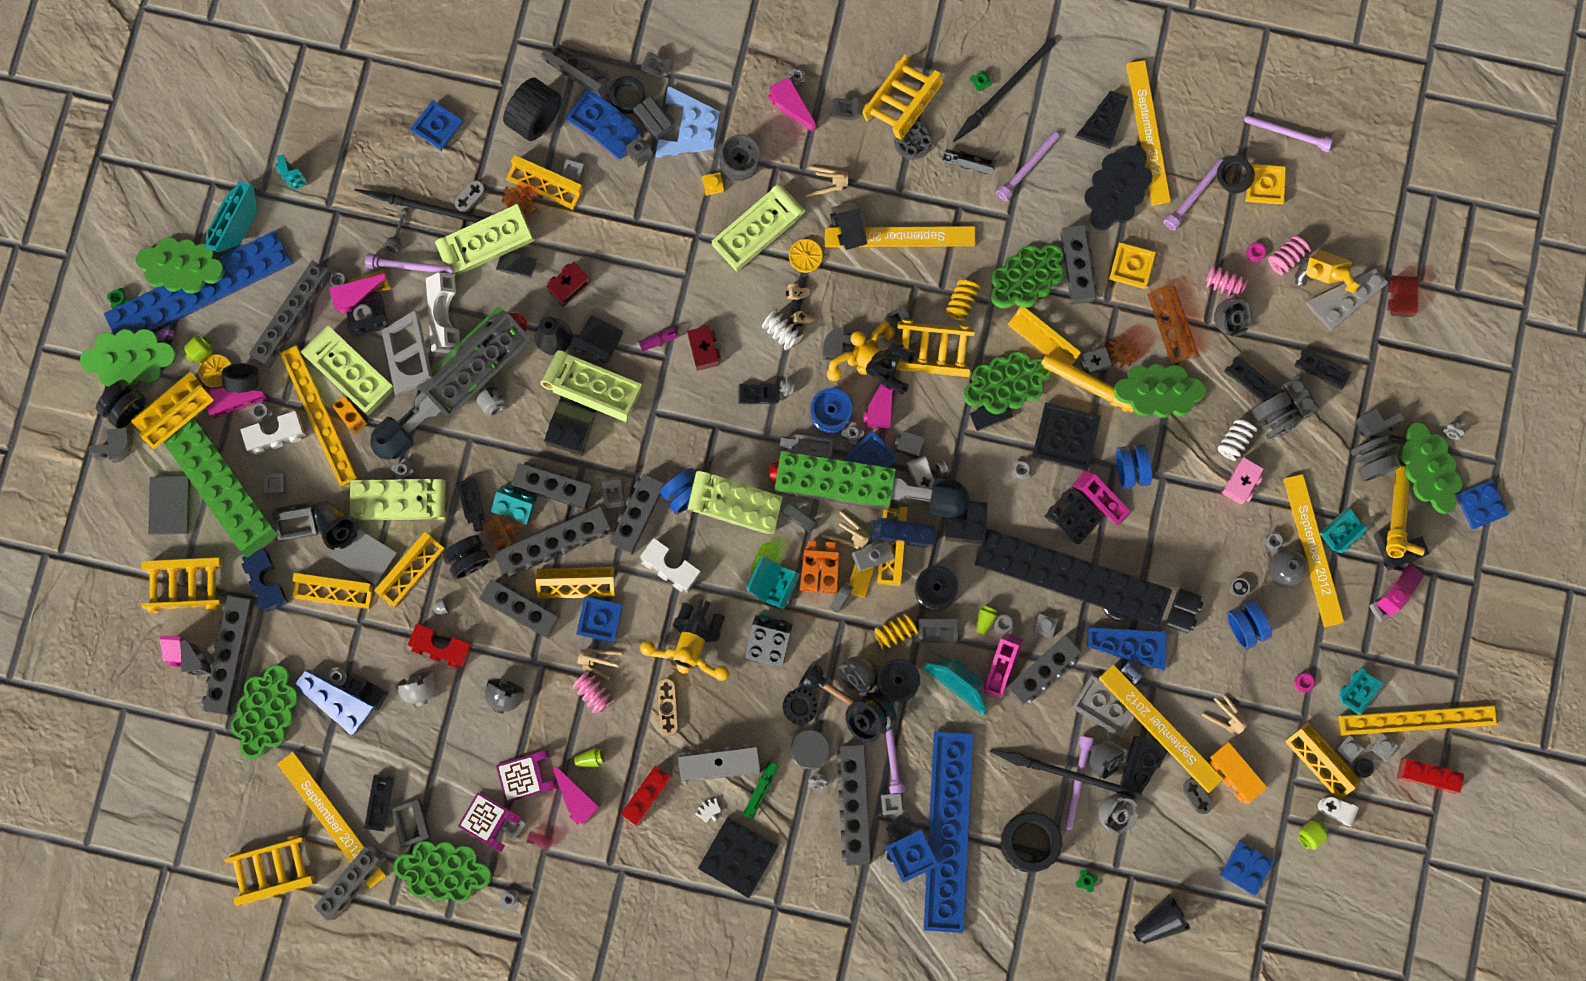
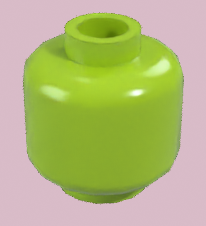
(198, 349)
(1313, 834)

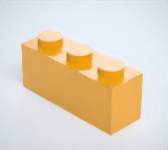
(1236, 773)

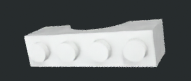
(440, 291)

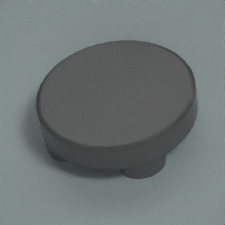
(915, 142)
(810, 749)

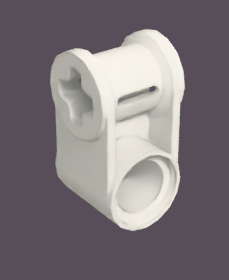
(920, 472)
(1341, 811)

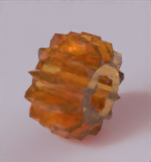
(1119, 357)

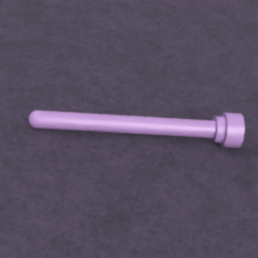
(1323, 142)
(1005, 191)
(1173, 221)
(373, 261)
(1085, 745)
(896, 785)

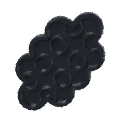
(1118, 188)

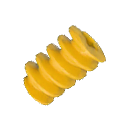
(961, 298)
(895, 631)

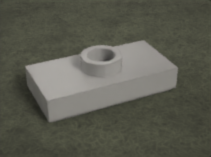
(873, 556)

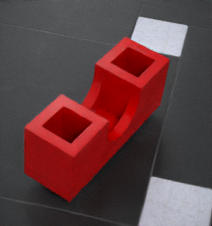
(423, 641)
(1428, 774)
(646, 795)

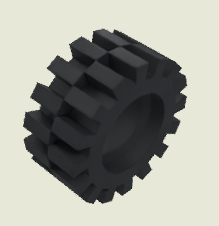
(799, 718)

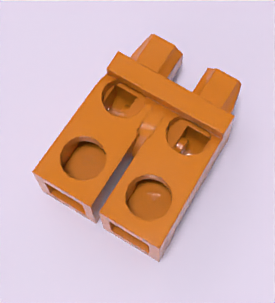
(820, 562)

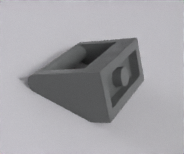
(294, 511)
(193, 660)
(421, 822)

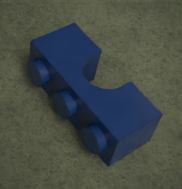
(897, 530)
(257, 566)

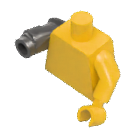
(1326, 268)

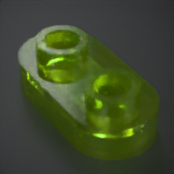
(761, 552)

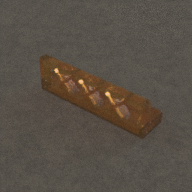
(1179, 324)

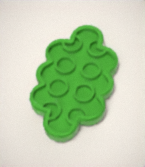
(180, 265)
(1027, 276)
(128, 357)
(1006, 383)
(1159, 390)
(1430, 468)
(265, 711)
(442, 871)

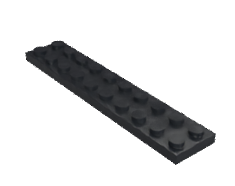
(1073, 577)

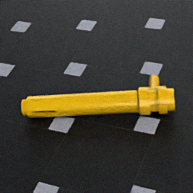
(1083, 380)
(1397, 536)

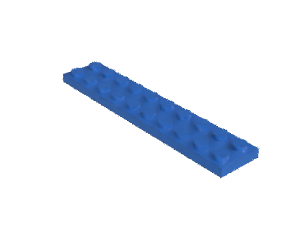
(162, 307)
(948, 832)

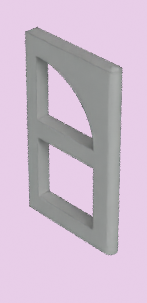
(401, 382)

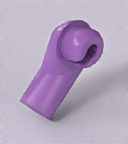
(165, 333)

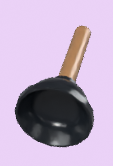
(814, 678)

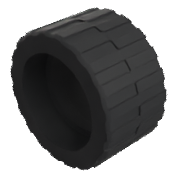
(532, 109)
(1054, 837)

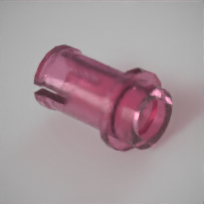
(539, 841)

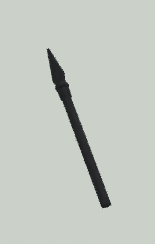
(973, 120)
(399, 200)
(1021, 760)

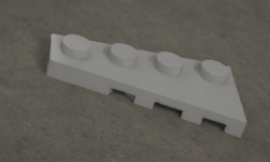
(1338, 303)

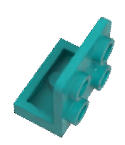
(772, 582)

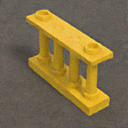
(912, 110)
(940, 366)
(172, 410)
(173, 567)
(283, 885)

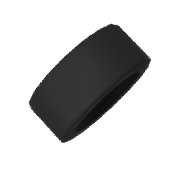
(620, 82)
(1227, 164)
(240, 378)

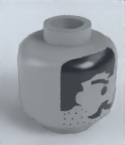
(490, 401)

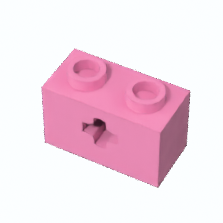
(1234, 487)

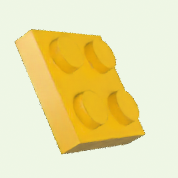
(1267, 185)
(1132, 265)

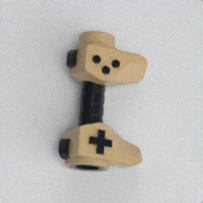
(796, 293)

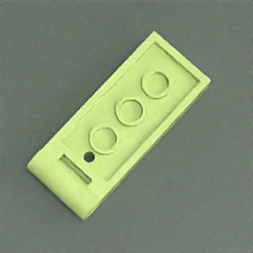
(758, 227)
(485, 240)
(347, 370)
(591, 385)
(398, 499)
(734, 502)

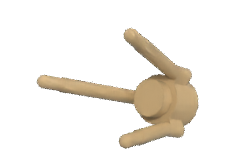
(838, 177)
(859, 537)
(588, 658)
(1237, 720)

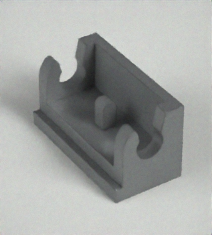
(893, 318)
(937, 630)

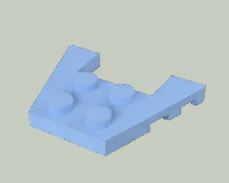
(697, 126)

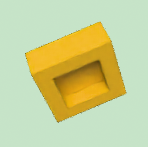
(713, 183)

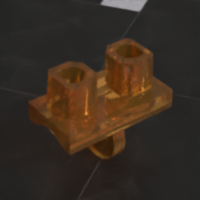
(513, 196)
(496, 524)

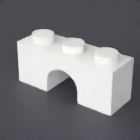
(289, 430)
(682, 577)

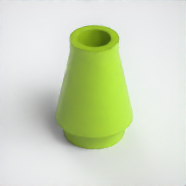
(985, 619)
(591, 758)

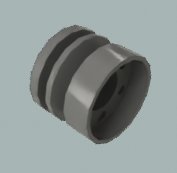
(740, 147)
(1277, 415)
(1375, 458)

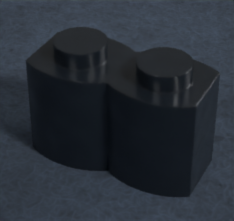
(1184, 611)

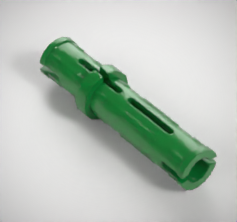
(763, 785)

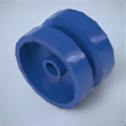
(831, 399)
(1133, 466)
(679, 490)
(1249, 624)

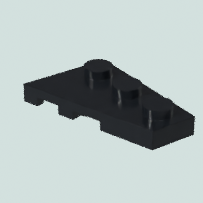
(1103, 123)
(1142, 762)

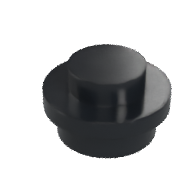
(1363, 768)

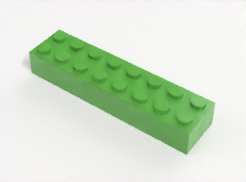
(220, 488)

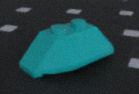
(232, 218)
(959, 681)

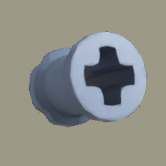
(1131, 672)

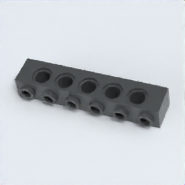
(290, 314)
(505, 556)
(224, 705)
(855, 754)

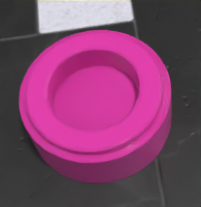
(1256, 252)
(1304, 682)

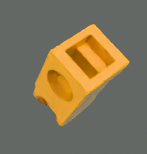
(349, 415)

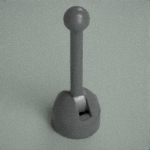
(393, 243)

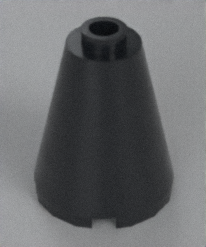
(553, 335)
(335, 525)
(1161, 922)

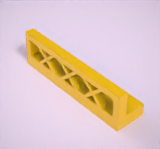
(548, 176)
(1043, 336)
(404, 564)
(897, 571)
(575, 578)
(330, 583)
(1326, 755)

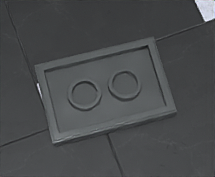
(169, 505)

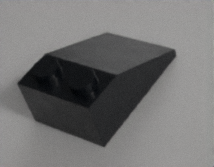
(570, 426)

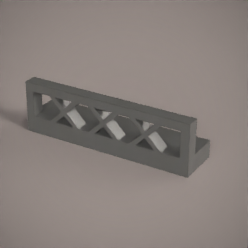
(577, 73)

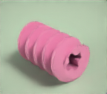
(1288, 253)
(1225, 282)
(592, 692)

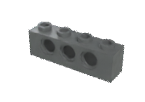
(1077, 293)
(522, 482)
(629, 542)
(491, 597)
(1066, 649)
(350, 883)

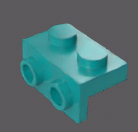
(294, 178)
(513, 504)
(1343, 531)
(1360, 691)

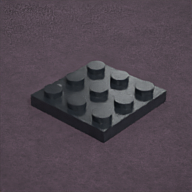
(1066, 437)
(738, 857)

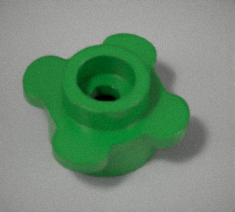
(979, 86)
(115, 294)
(1081, 881)

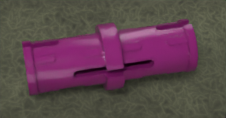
(657, 339)

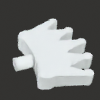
(709, 812)

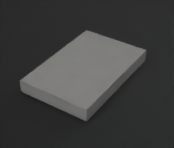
(365, 557)
(1103, 707)

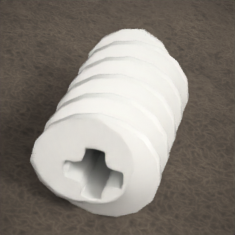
(781, 331)
(1235, 438)

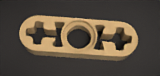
(661, 693)

